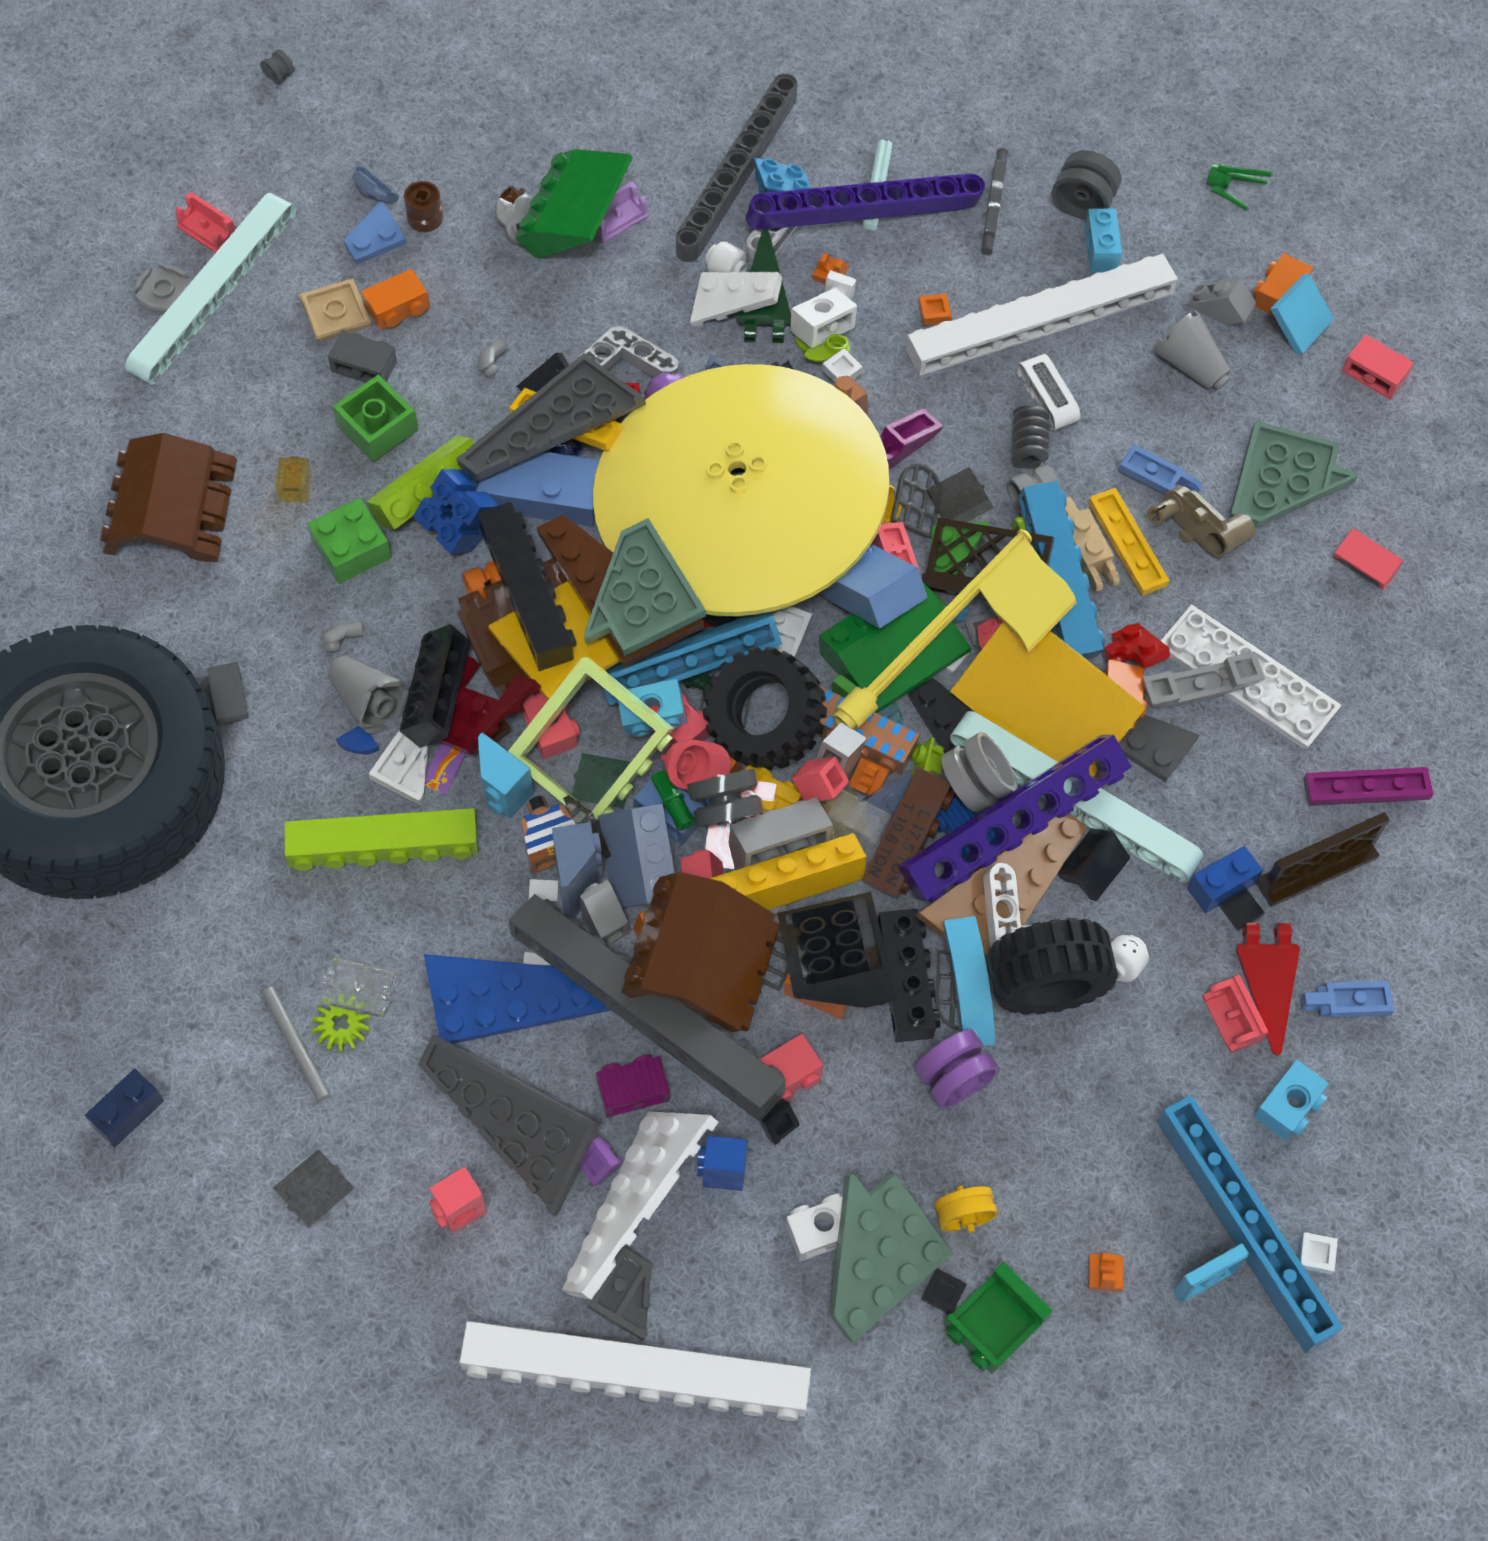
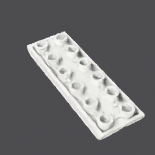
(1279, 700)

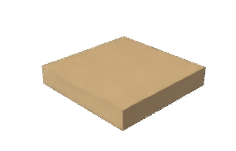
(335, 309)

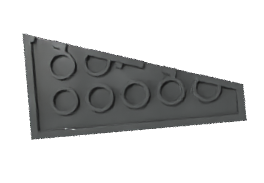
(562, 409)
(522, 1125)

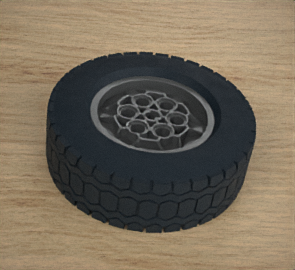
(129, 813)

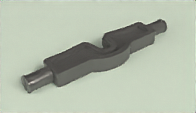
(994, 201)

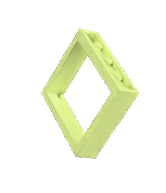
(555, 705)

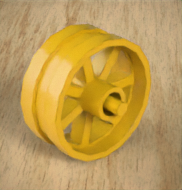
(970, 1206)

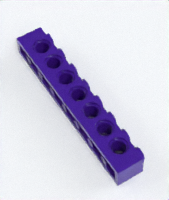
(920, 869)

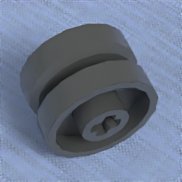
(1086, 183)
(725, 798)

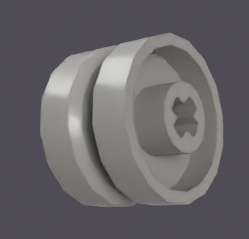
(979, 772)

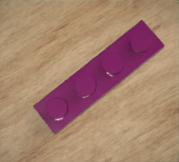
(1368, 786)

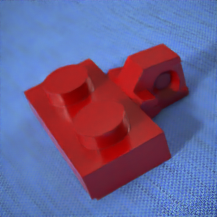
(1136, 644)

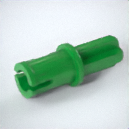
(673, 801)

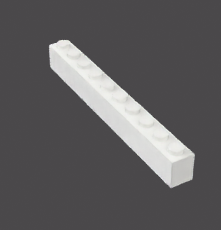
(1040, 314)
(635, 1369)

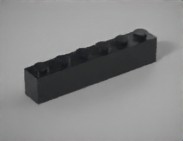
(526, 587)

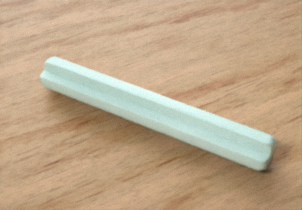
(879, 173)

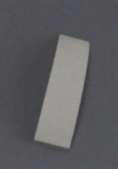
(1203, 682)

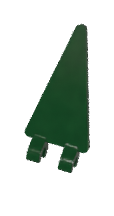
(774, 314)

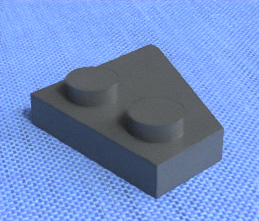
(625, 1294)

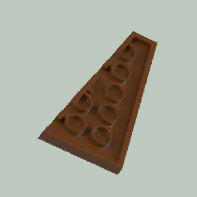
(585, 566)

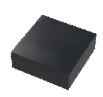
(1241, 909)
(779, 1121)
(944, 1291)

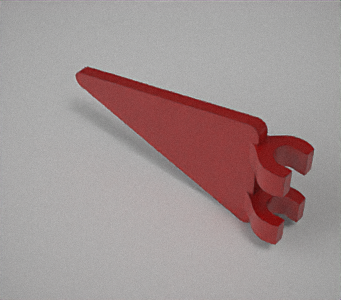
(1270, 977)

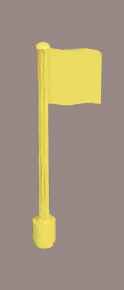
(1019, 591)

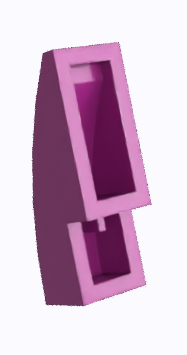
(908, 435)

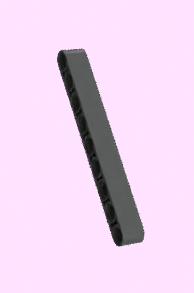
(736, 167)

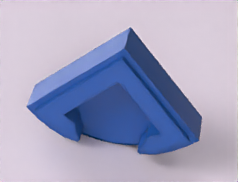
(358, 742)

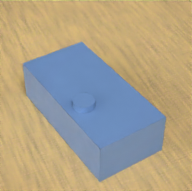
(547, 487)
(878, 588)

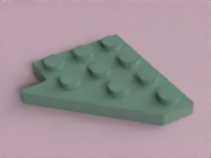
(1286, 473)
(642, 593)
(880, 1253)

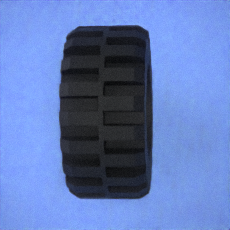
(735, 685)
(1052, 966)

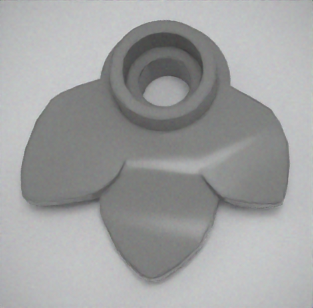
(511, 215)

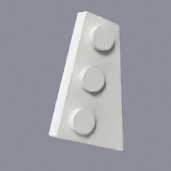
(733, 291)

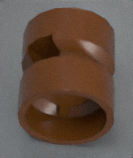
(423, 206)

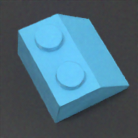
(504, 778)

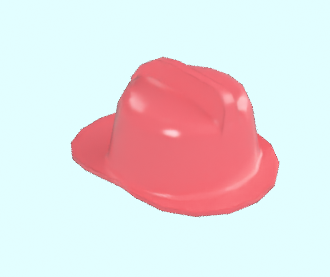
(695, 761)

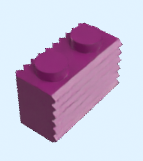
(632, 1085)

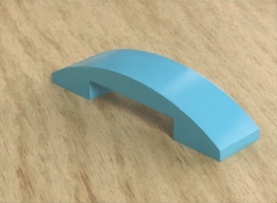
(970, 977)

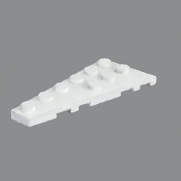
(636, 1193)

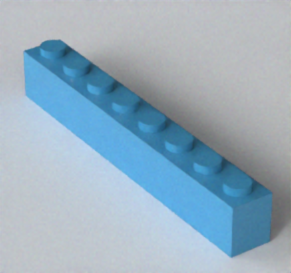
(1249, 1224)

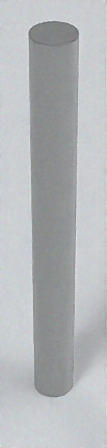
(295, 1044)

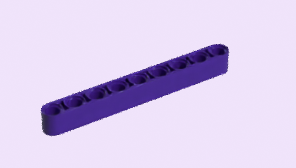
(909, 196)

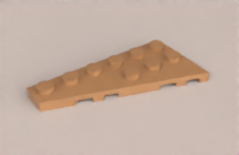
(1035, 867)

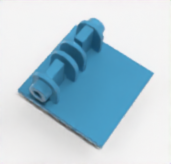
(779, 177)

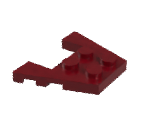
(479, 713)

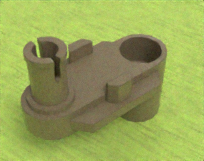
(1203, 522)

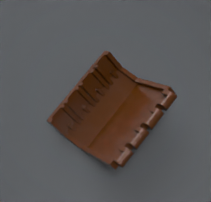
(479, 614)
(703, 949)

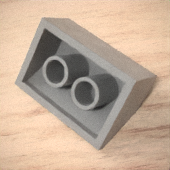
(779, 833)

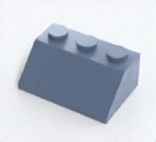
(638, 852)
(577, 863)

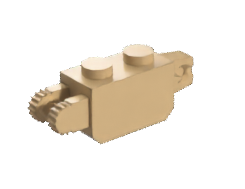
(1094, 549)

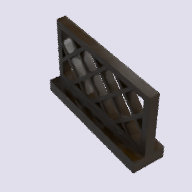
(953, 584)
(1322, 861)

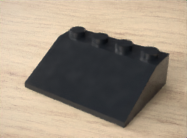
(837, 953)

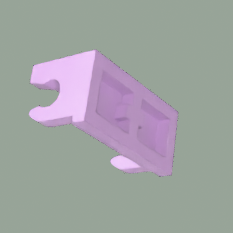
(623, 212)

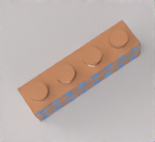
(885, 742)

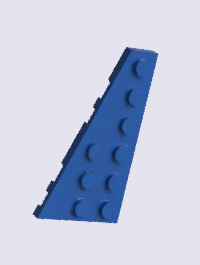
(500, 997)

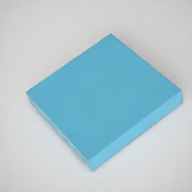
(1302, 313)
(1210, 1273)

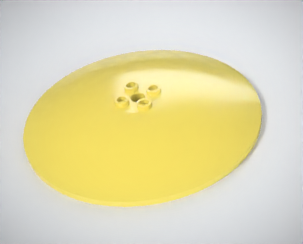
(760, 537)

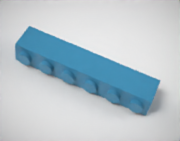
(1046, 515)
(698, 653)

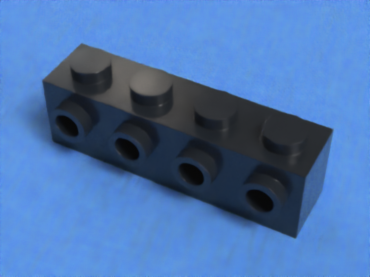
(435, 686)
(908, 961)

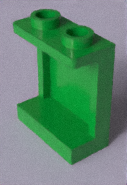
(997, 1319)

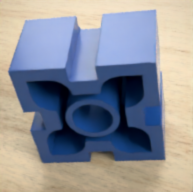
(454, 511)

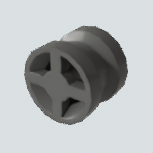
(277, 66)

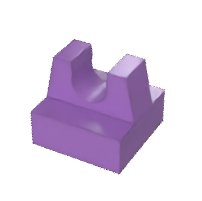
(600, 1162)

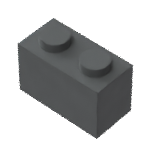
(361, 357)

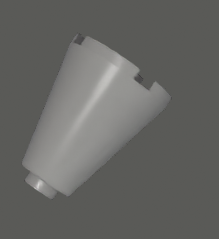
(1195, 352)
(368, 693)

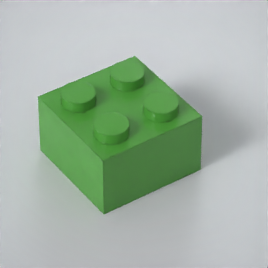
(375, 418)
(349, 540)

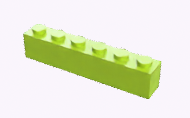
(381, 838)

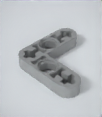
(623, 344)

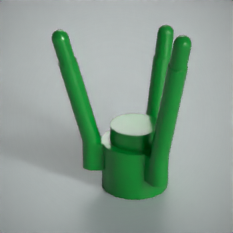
(1222, 176)

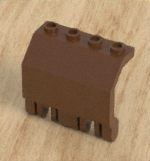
(169, 496)

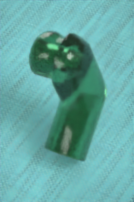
(698, 681)

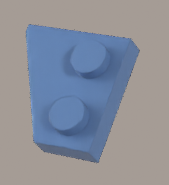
(374, 235)

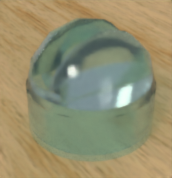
(893, 713)

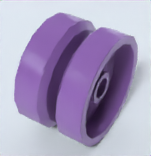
(956, 1069)

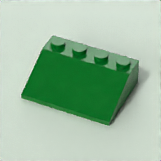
(572, 200)
(865, 651)

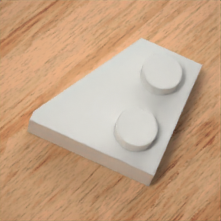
(402, 768)

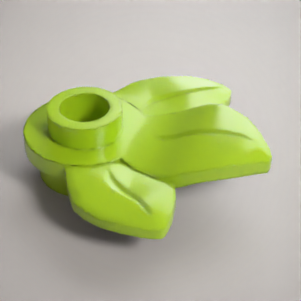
(824, 351)

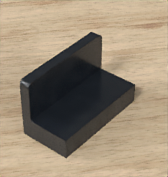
(1095, 862)

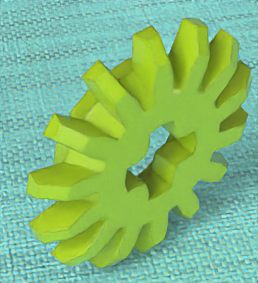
(342, 1036)

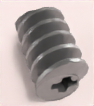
(1030, 436)

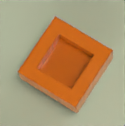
(934, 309)

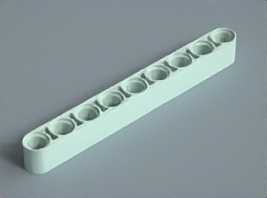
(208, 288)
(1134, 829)

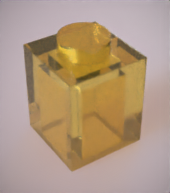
(293, 479)

